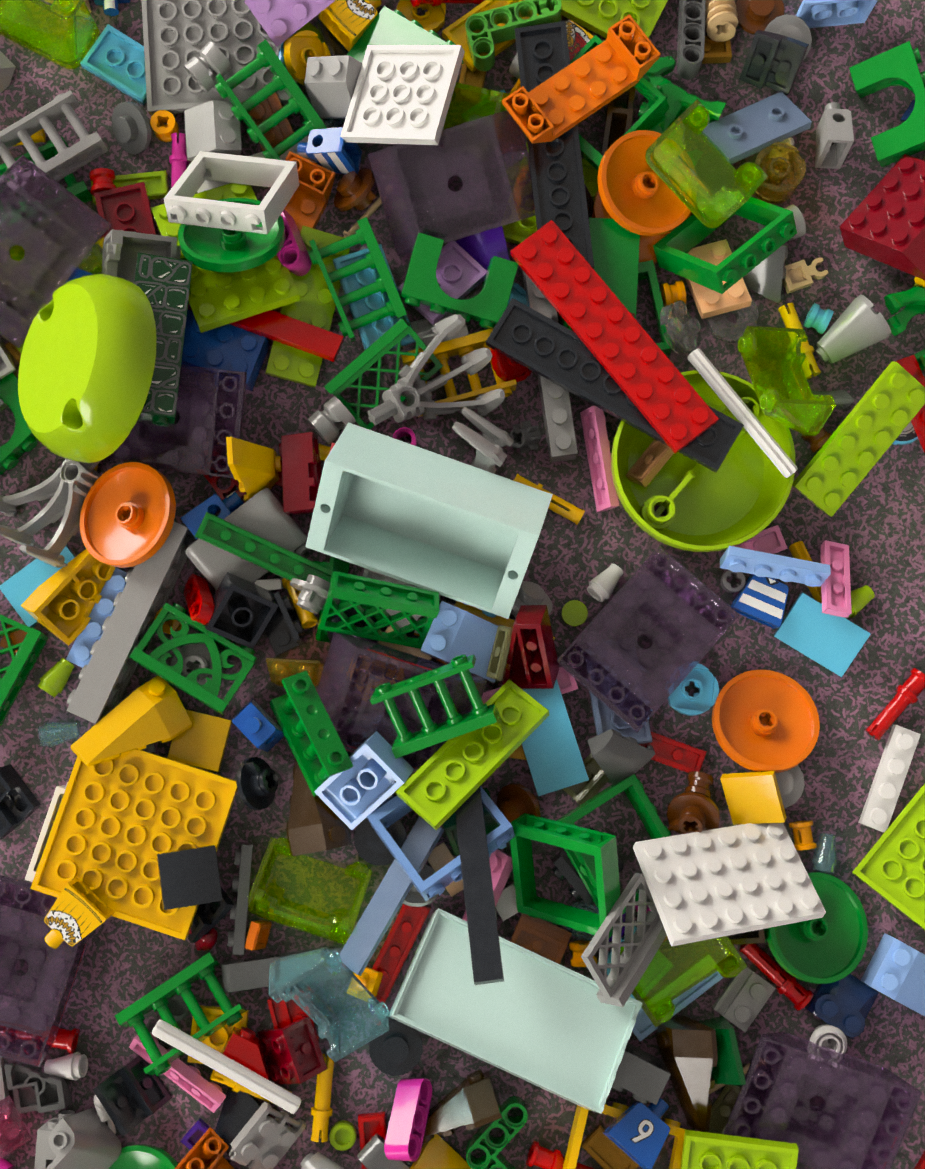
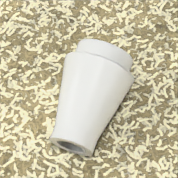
(604, 583)
(68, 1066)

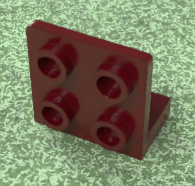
(292, 1052)

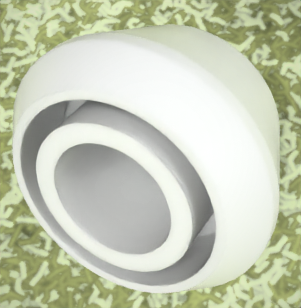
(829, 1037)

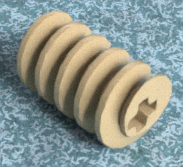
(721, 19)

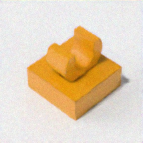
(370, 979)

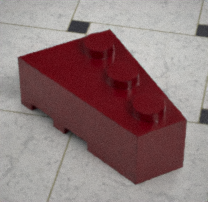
(300, 472)
(532, 650)

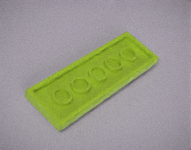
(314, 308)
(861, 439)
(471, 758)

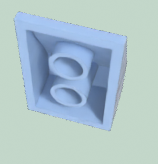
(834, 12)
(461, 633)
(367, 784)
(898, 973)

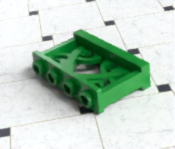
(157, 658)

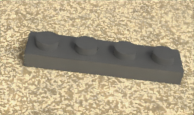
(240, 884)

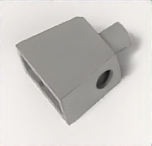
(837, 128)

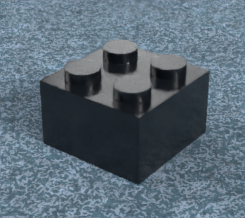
(241, 610)

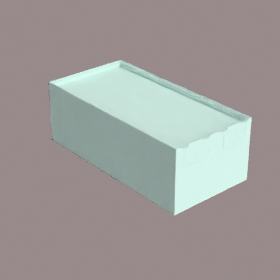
(426, 519)
(533, 1024)

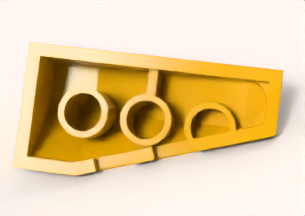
(252, 465)
(69, 596)
(142, 718)

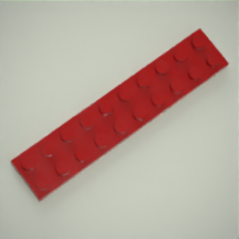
(614, 337)

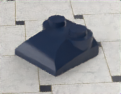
(843, 1004)

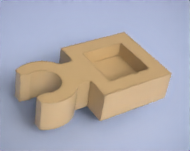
(800, 275)

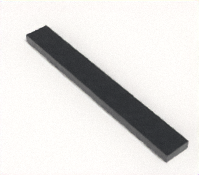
(478, 892)

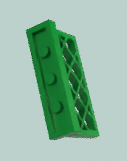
(371, 356)
(383, 596)
(21, 662)

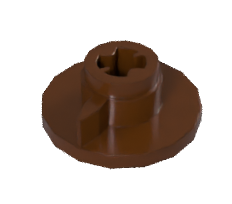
(757, 14)
(355, 190)
(516, 800)
(692, 813)

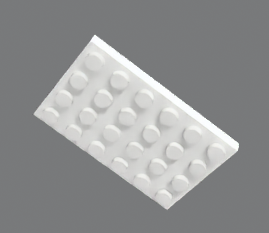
(727, 881)

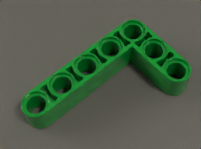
(494, 1145)

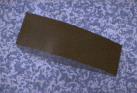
(617, 118)

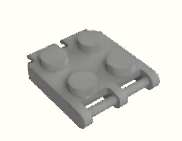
(265, 1139)

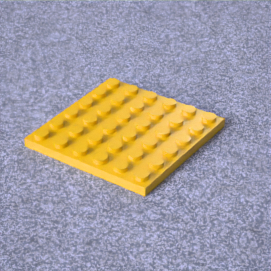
(118, 822)

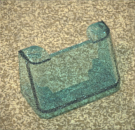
(331, 998)

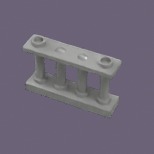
(68, 158)

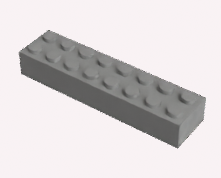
(135, 610)

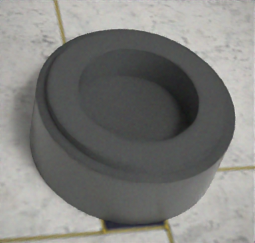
(178, 1007)

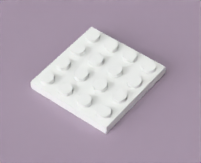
(402, 94)

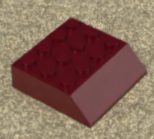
(892, 219)

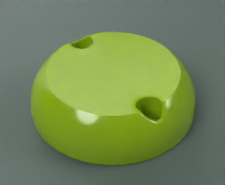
(88, 366)
(706, 507)

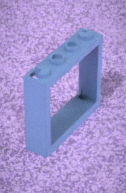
(436, 883)

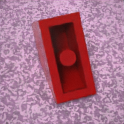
(246, 1050)

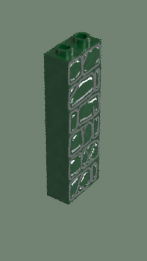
(167, 288)

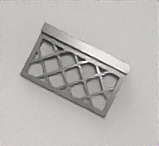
(638, 948)

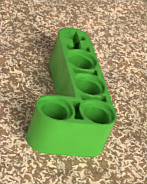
(511, 15)

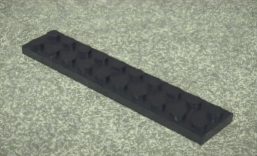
(555, 164)
(566, 361)

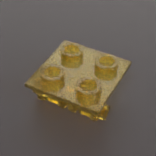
(285, 668)

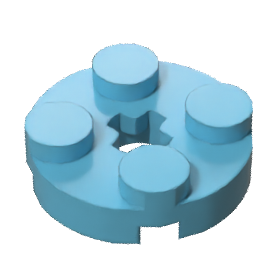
(701, 701)

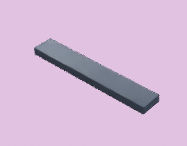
(388, 898)

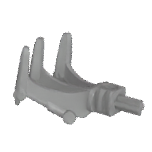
(422, 391)
(488, 444)
(68, 490)

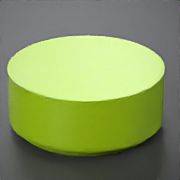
(574, 613)
(343, 1135)

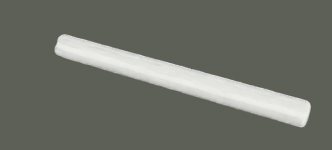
(742, 413)
(226, 1066)

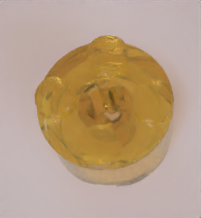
(783, 171)

